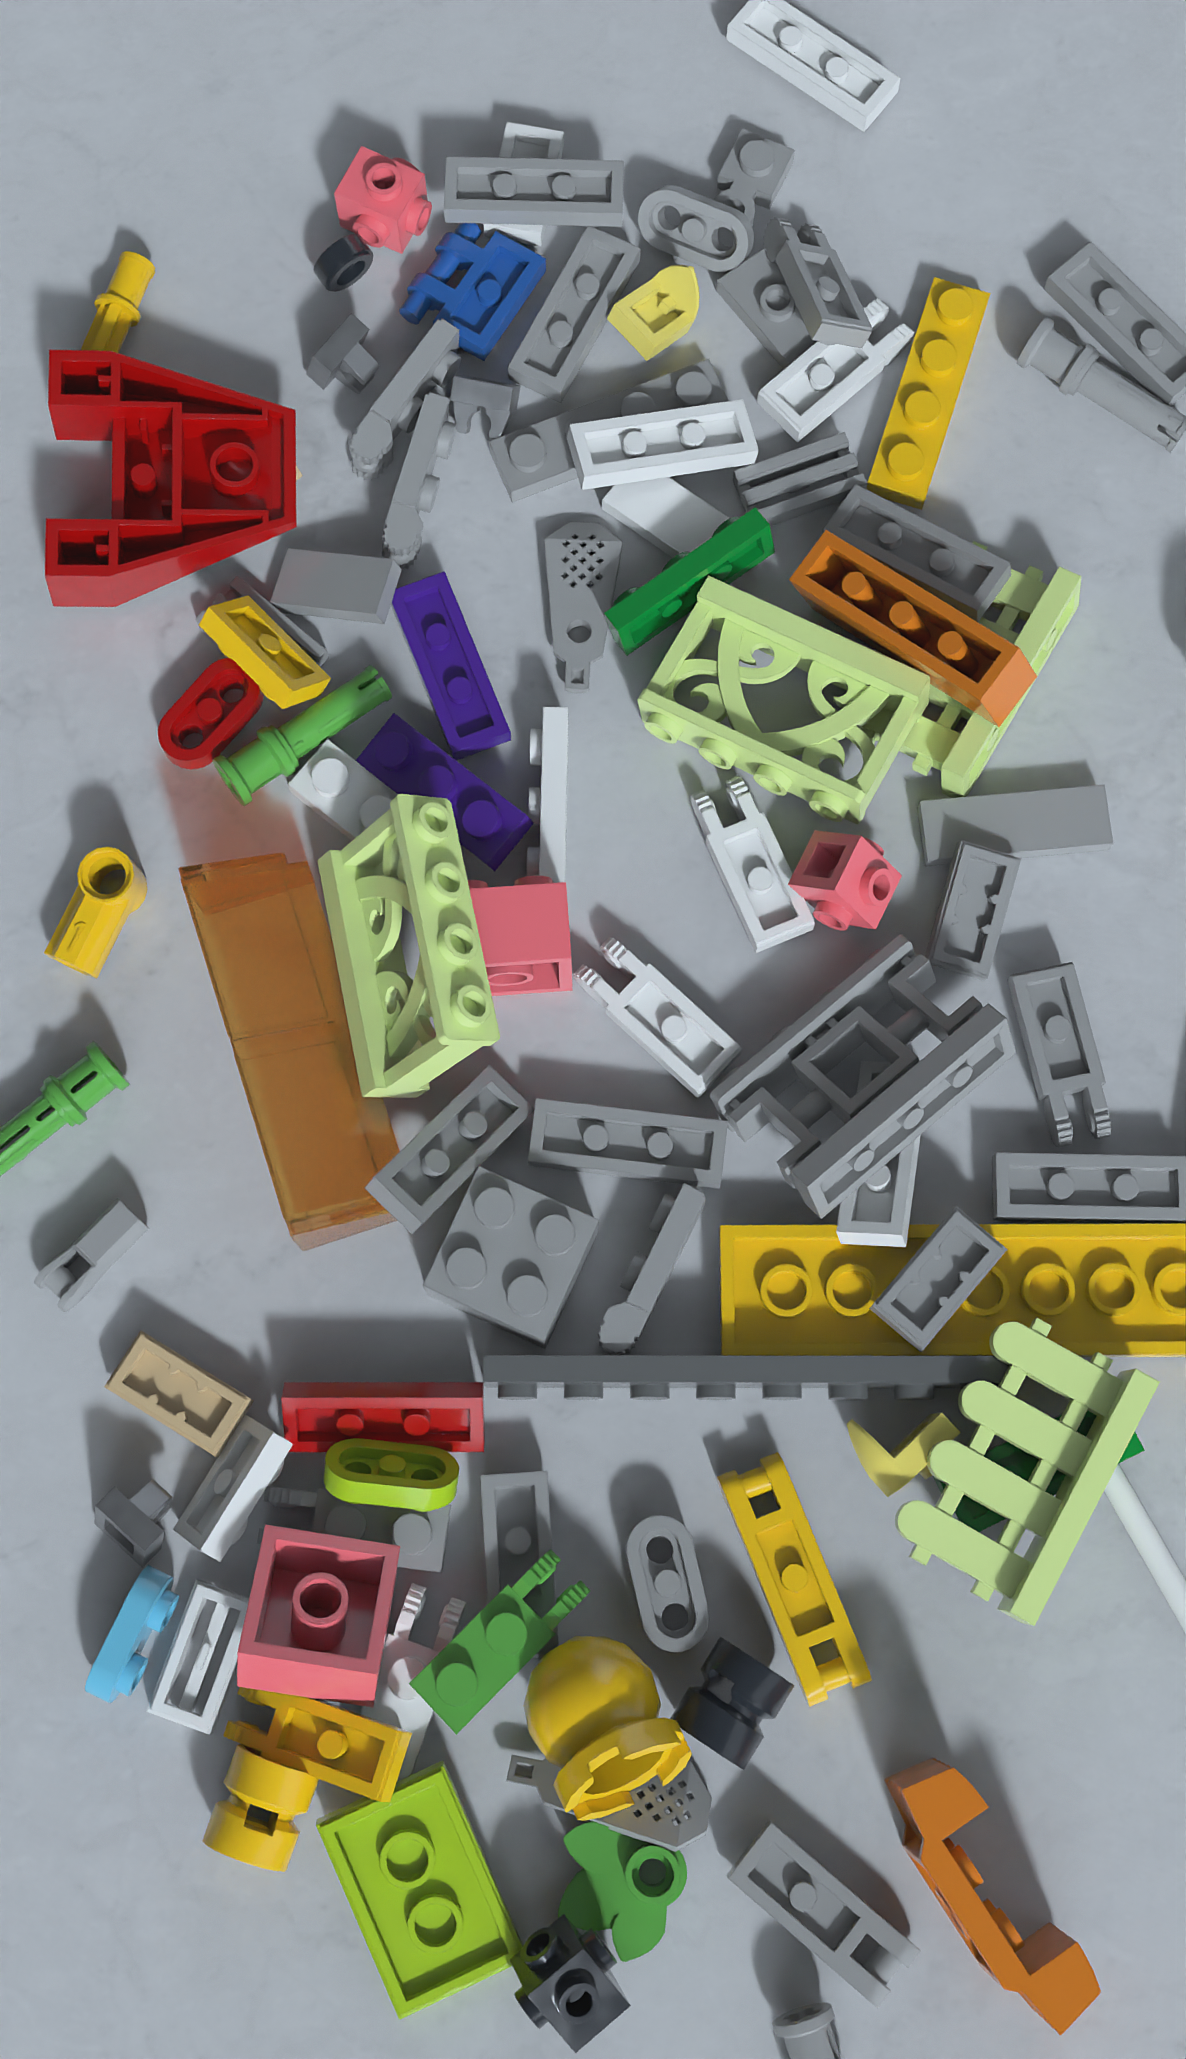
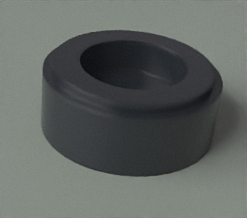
(343, 263)

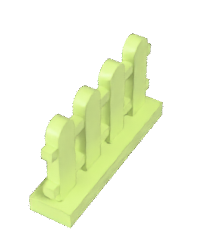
(965, 754)
(1026, 1505)

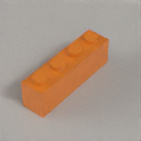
(914, 627)

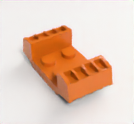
(1046, 1966)

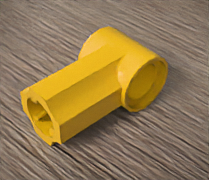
(93, 918)

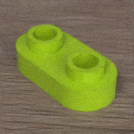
(391, 1474)

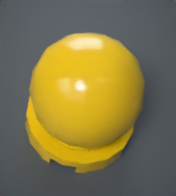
(598, 1720)

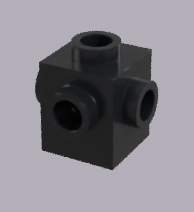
(568, 1982)

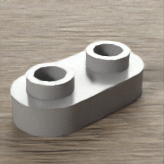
(697, 232)
(667, 1583)

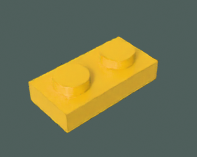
(264, 651)

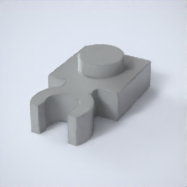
(753, 173)

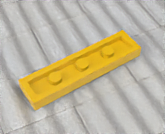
(927, 393)

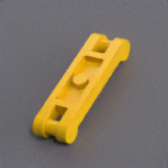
(794, 1579)

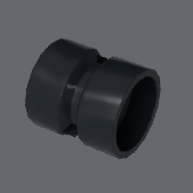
(732, 1703)

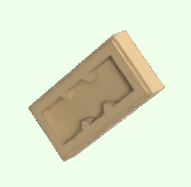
(179, 1393)

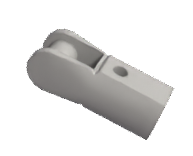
(100, 1246)

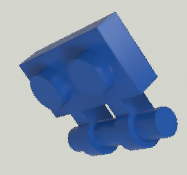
(487, 296)

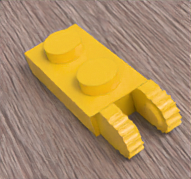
(326, 1742)

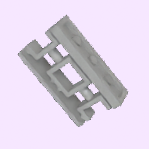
(888, 1109)

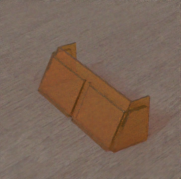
(292, 1042)

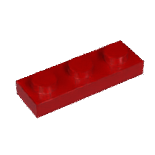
(400, 1412)

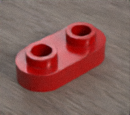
(206, 713)

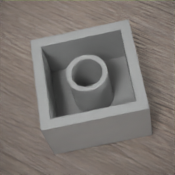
(511, 1257)

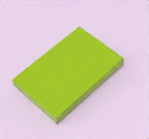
(421, 1890)

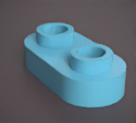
(119, 1660)

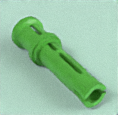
(279, 749)
(68, 1104)

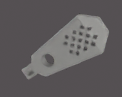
(580, 604)
(660, 1833)

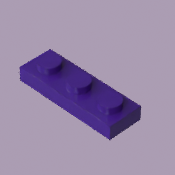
(449, 666)
(416, 766)

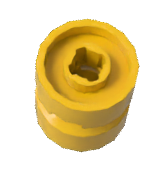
(270, 1787)

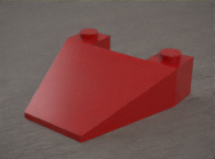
(191, 476)

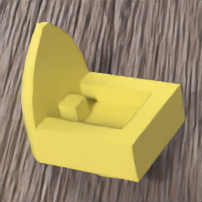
(658, 310)
(907, 1459)

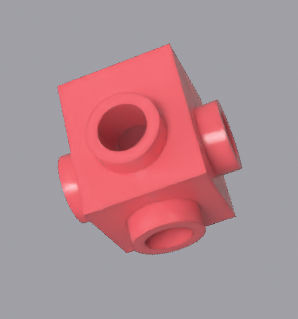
(383, 200)
(845, 880)

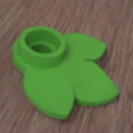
(611, 1892)

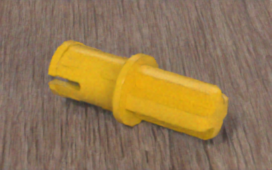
(119, 304)

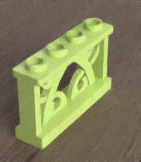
(754, 624)
(416, 863)

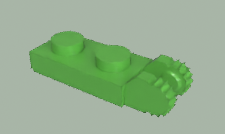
(493, 1647)

